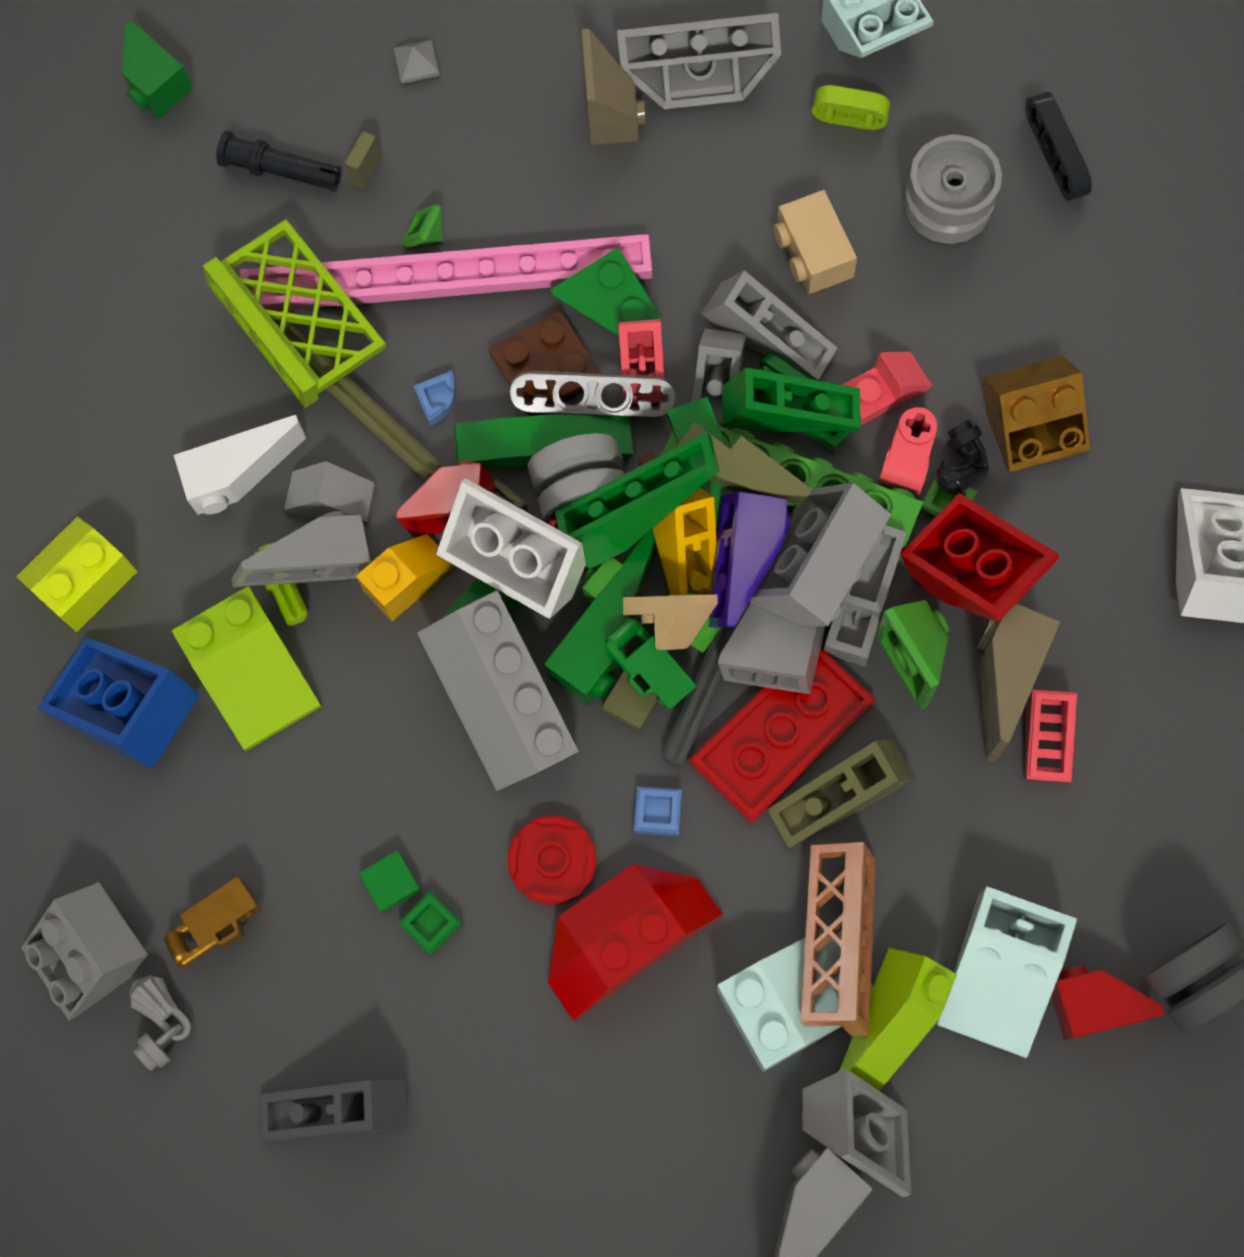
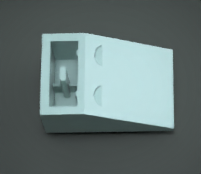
(1006, 971)

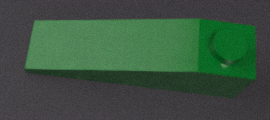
(633, 504)
(581, 659)

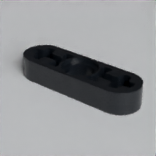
(1058, 146)

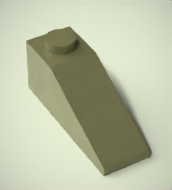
(841, 792)

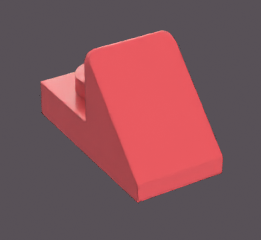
(889, 384)

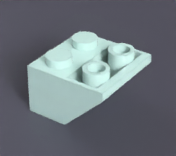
(871, 25)

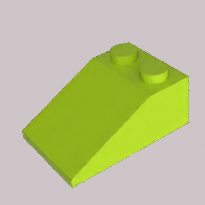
(246, 668)

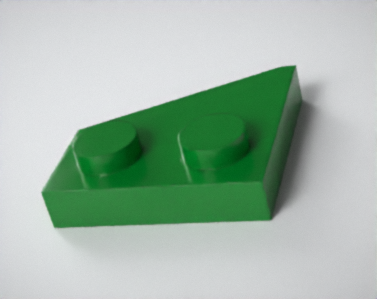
(607, 293)

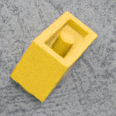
(403, 574)

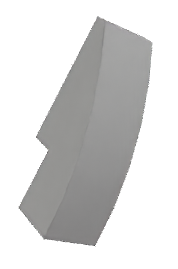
(863, 606)

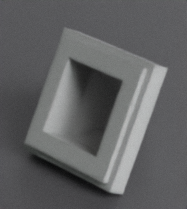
(416, 61)

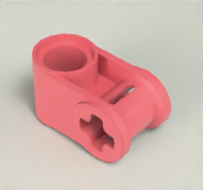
(909, 455)

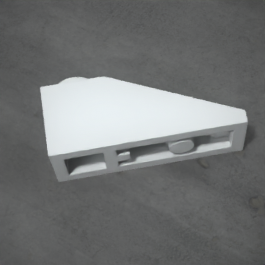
(233, 465)

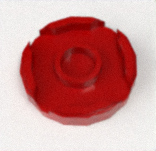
(552, 860)

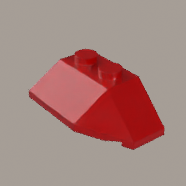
(624, 932)

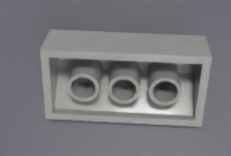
(497, 691)

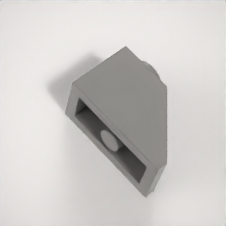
(717, 362)

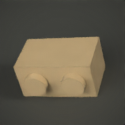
(815, 242)

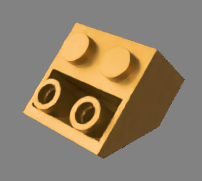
(1037, 412)

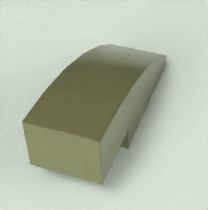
(751, 470)

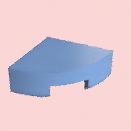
(436, 396)

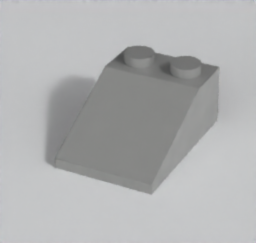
(818, 1203)

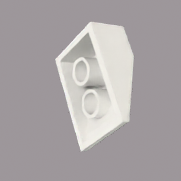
(1210, 555)

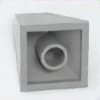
(860, 1127)

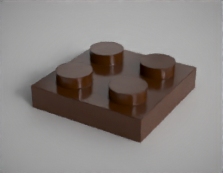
(543, 347)

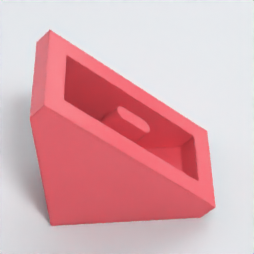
(642, 354)

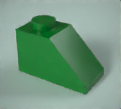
(151, 73)

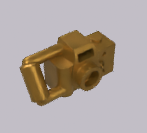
(213, 920)

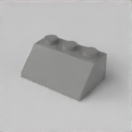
(822, 554)

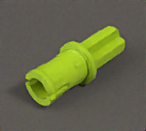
(287, 599)

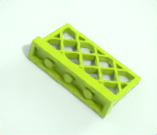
(260, 323)

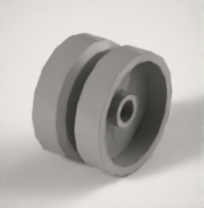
(952, 189)
(573, 470)

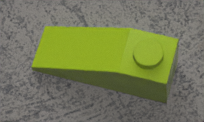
(902, 1011)

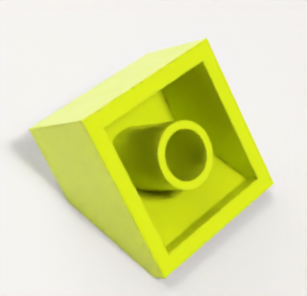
(77, 573)

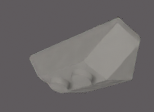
(700, 59)

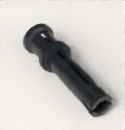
(260, 158)

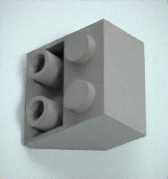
(82, 949)

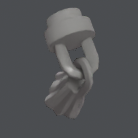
(153, 1000)

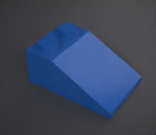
(120, 701)

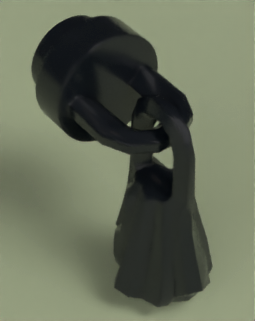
(957, 474)

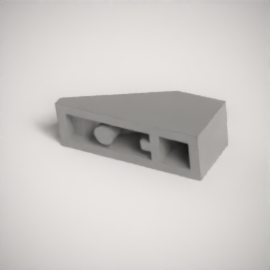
(769, 325)
(319, 551)

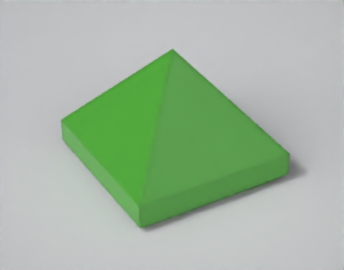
(424, 227)

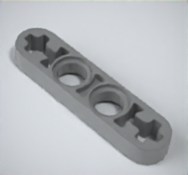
(592, 387)

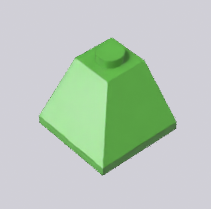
(916, 647)

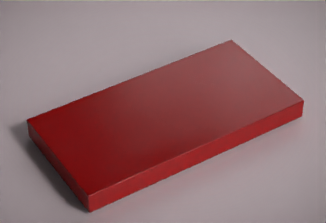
(780, 738)

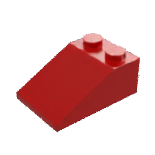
(976, 560)

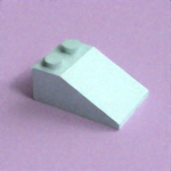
(768, 1003)

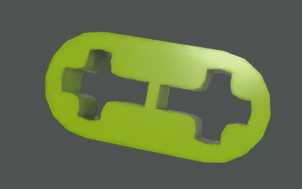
(851, 107)

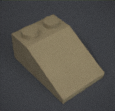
(1008, 671)

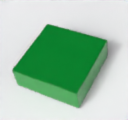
(389, 882)
(430, 923)

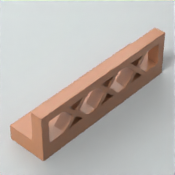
(855, 943)

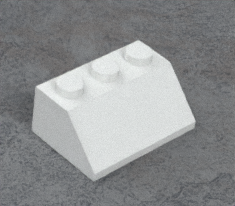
(511, 550)

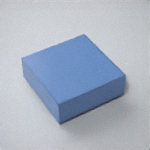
(657, 811)

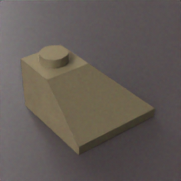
(610, 96)

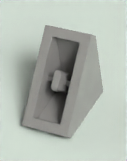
(329, 489)

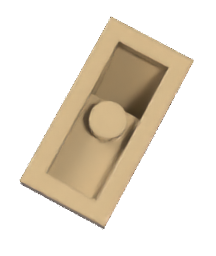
(675, 617)

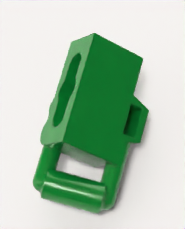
(653, 665)

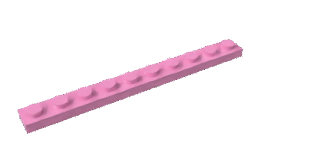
(456, 271)

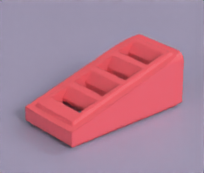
(1066, 718)

